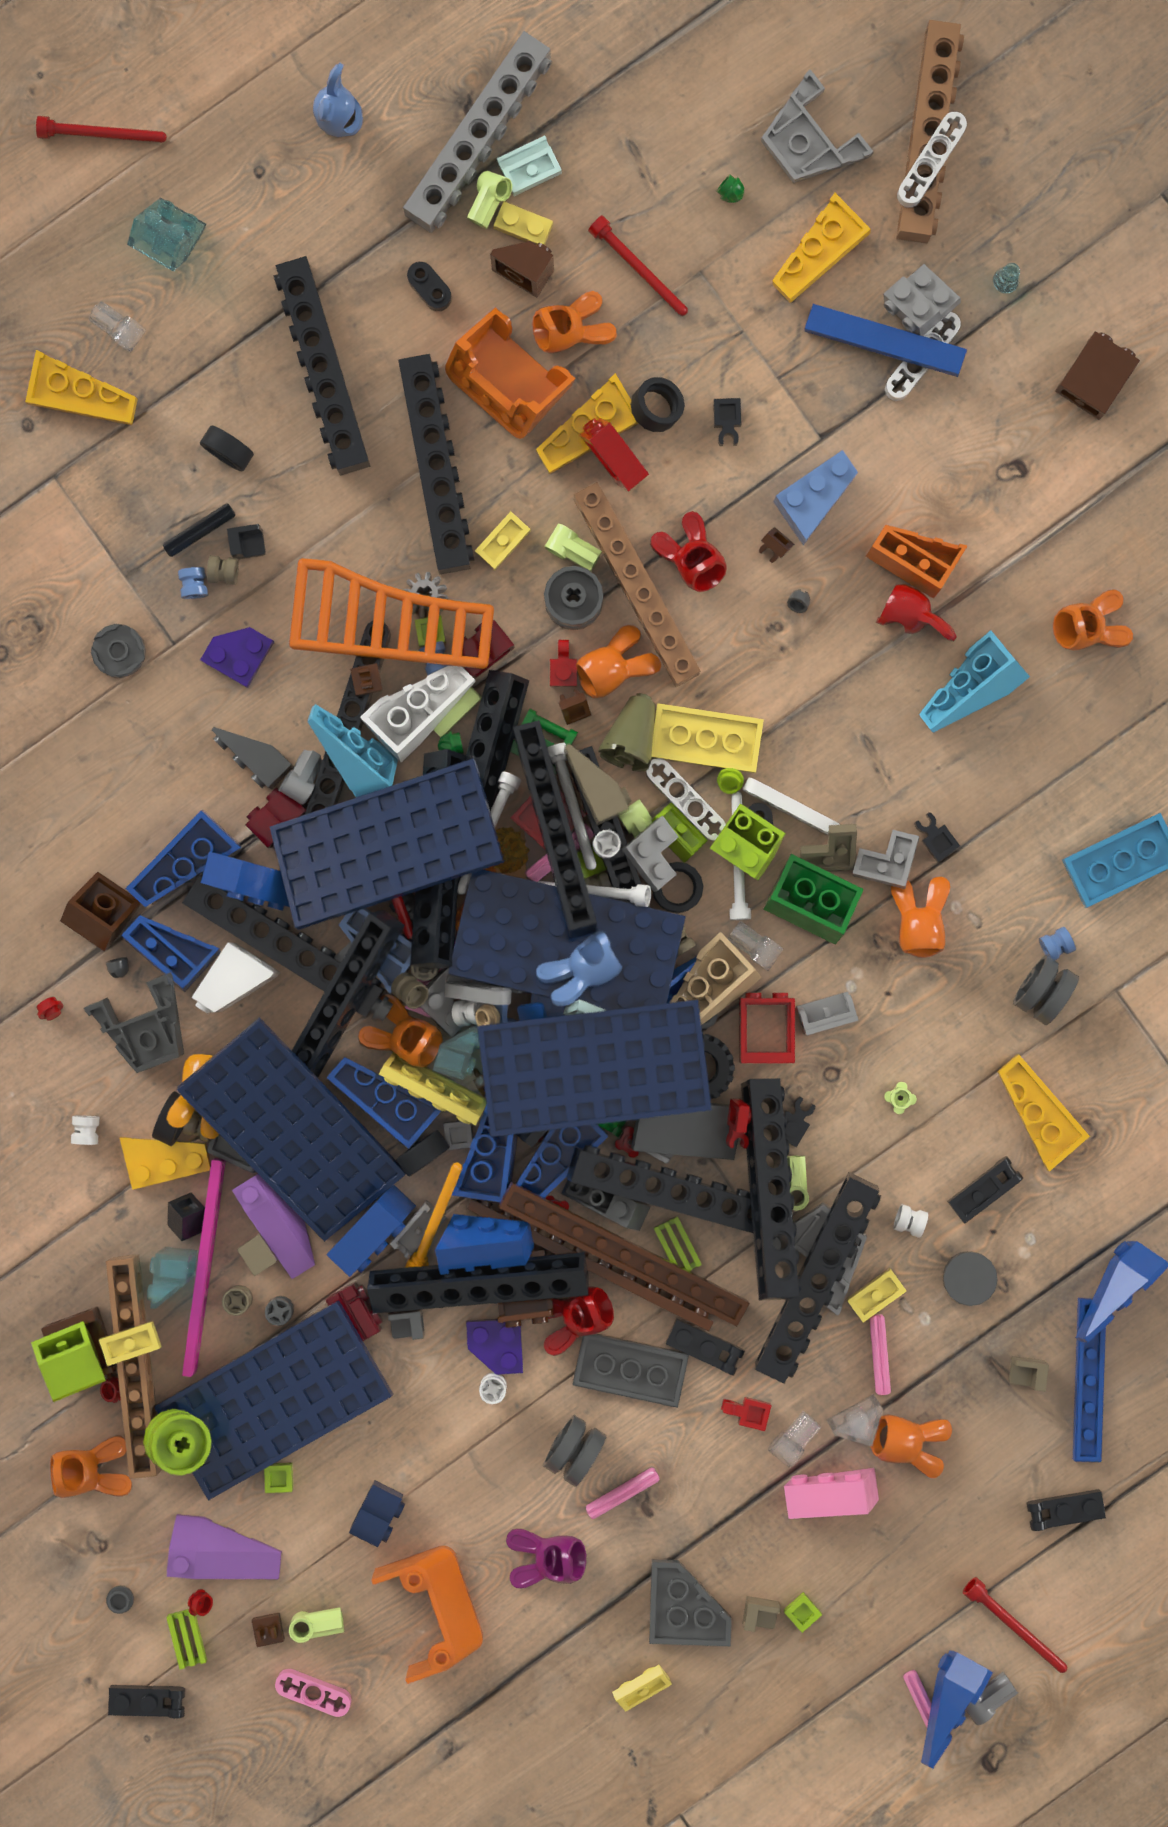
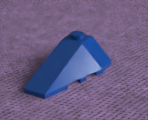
(1126, 1273)
(955, 1687)

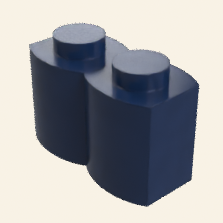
(377, 1513)

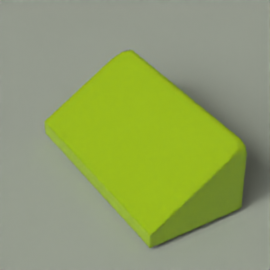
(689, 837)

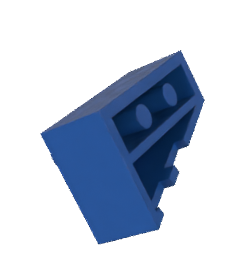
(171, 950)
(371, 1231)

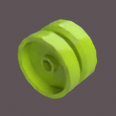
(192, 1447)

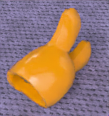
(181, 1110)

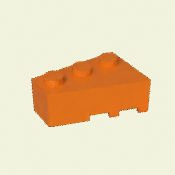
(916, 558)

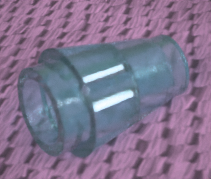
(1004, 282)

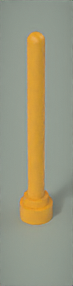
(420, 1257)

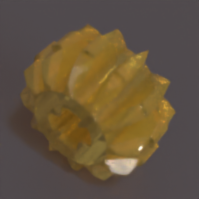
(512, 849)

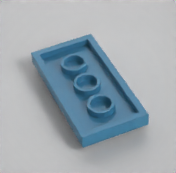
(1119, 860)

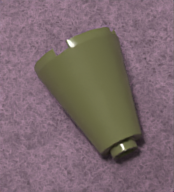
(631, 735)

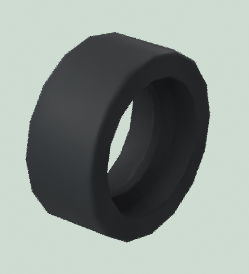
(666, 389)
(226, 448)
(695, 897)
(162, 1130)
(423, 1153)

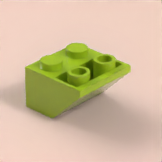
(748, 842)
(68, 1361)

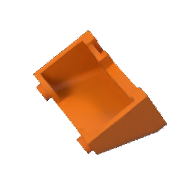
(504, 376)

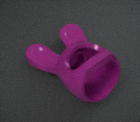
(557, 1558)

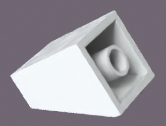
(232, 979)

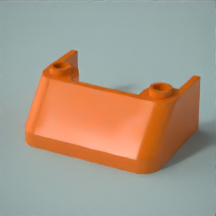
(442, 1577)

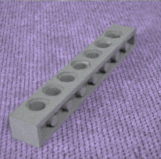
(525, 51)

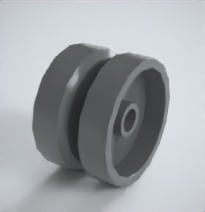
(578, 582)
(1046, 990)
(573, 1449)

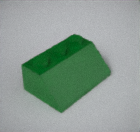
(813, 899)

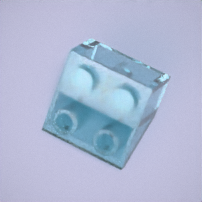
(165, 233)
(456, 1054)
(171, 1272)

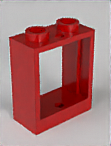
(613, 453)
(767, 1056)

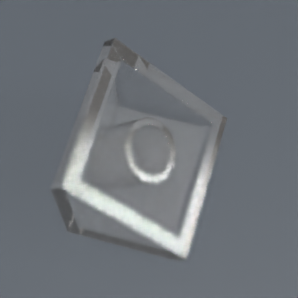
(858, 1421)

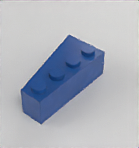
(182, 858)
(488, 1165)

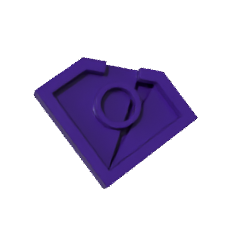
(238, 654)
(496, 1345)

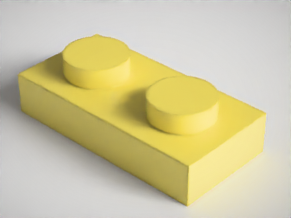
(522, 224)
(502, 540)
(876, 1295)
(130, 1343)
(641, 1688)

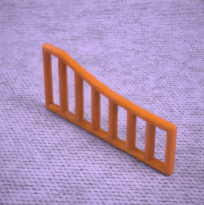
(382, 592)

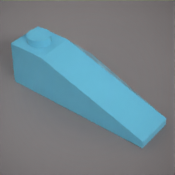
(982, 679)
(361, 763)

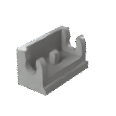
(827, 1013)
(410, 1237)

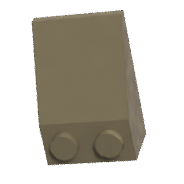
(599, 789)

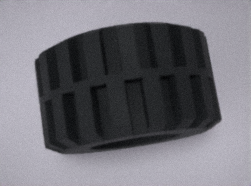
(724, 1065)

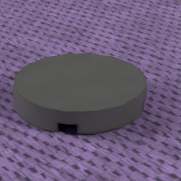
(118, 650)
(970, 1278)

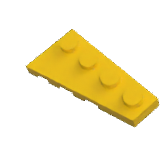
(73, 391)
(1043, 1115)

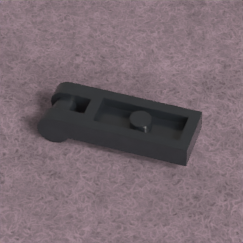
(984, 1190)
(704, 1346)
(1066, 1509)
(146, 1701)

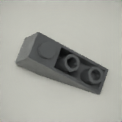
(261, 758)
(619, 1209)

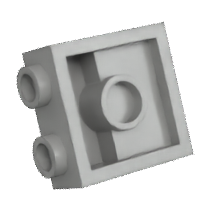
(920, 300)

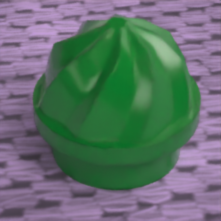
(731, 189)
(451, 742)

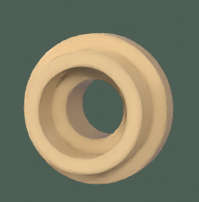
(487, 1015)

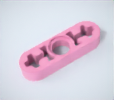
(302, 1698)

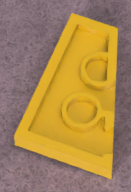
(156, 1162)

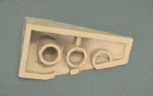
(717, 978)

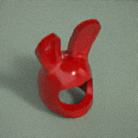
(698, 560)
(913, 611)
(582, 1317)

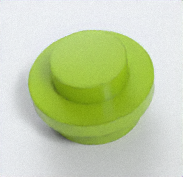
(730, 780)

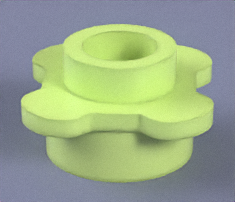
(908, 1098)

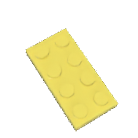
(706, 738)
(436, 1088)

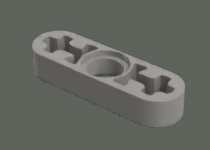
(478, 992)

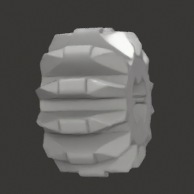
(425, 585)

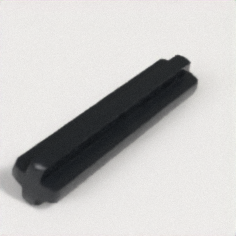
(199, 530)

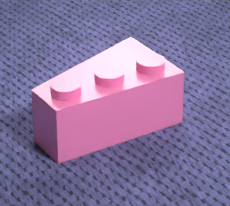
(831, 1494)

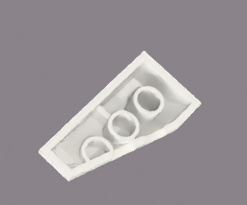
(412, 714)

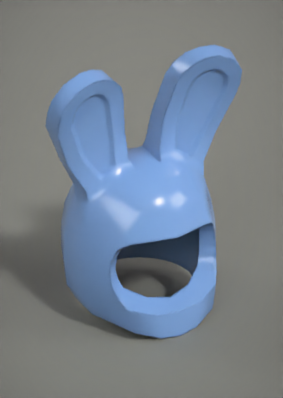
(335, 107)
(589, 963)

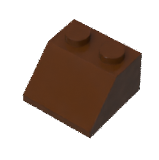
(524, 265)
(100, 911)

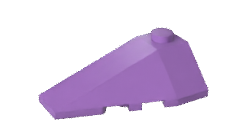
(277, 1224)
(214, 1552)

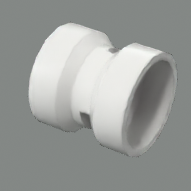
(609, 841)
(464, 1012)
(85, 1130)
(910, 1220)
(491, 1392)

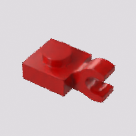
(563, 670)
(738, 1118)
(751, 1413)

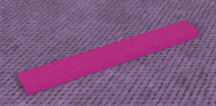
(204, 1267)

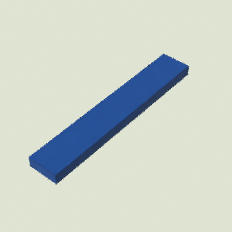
(885, 340)
(1088, 1393)

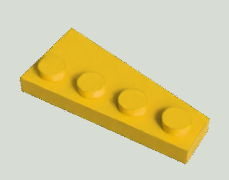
(827, 242)
(565, 443)

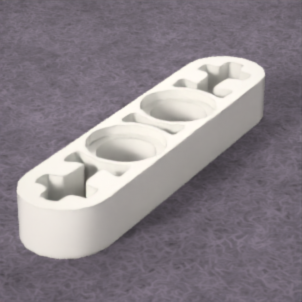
(931, 159)
(908, 386)
(688, 797)
(788, 805)

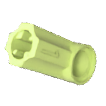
(491, 190)
(567, 544)
(636, 818)
(799, 1179)
(319, 1622)

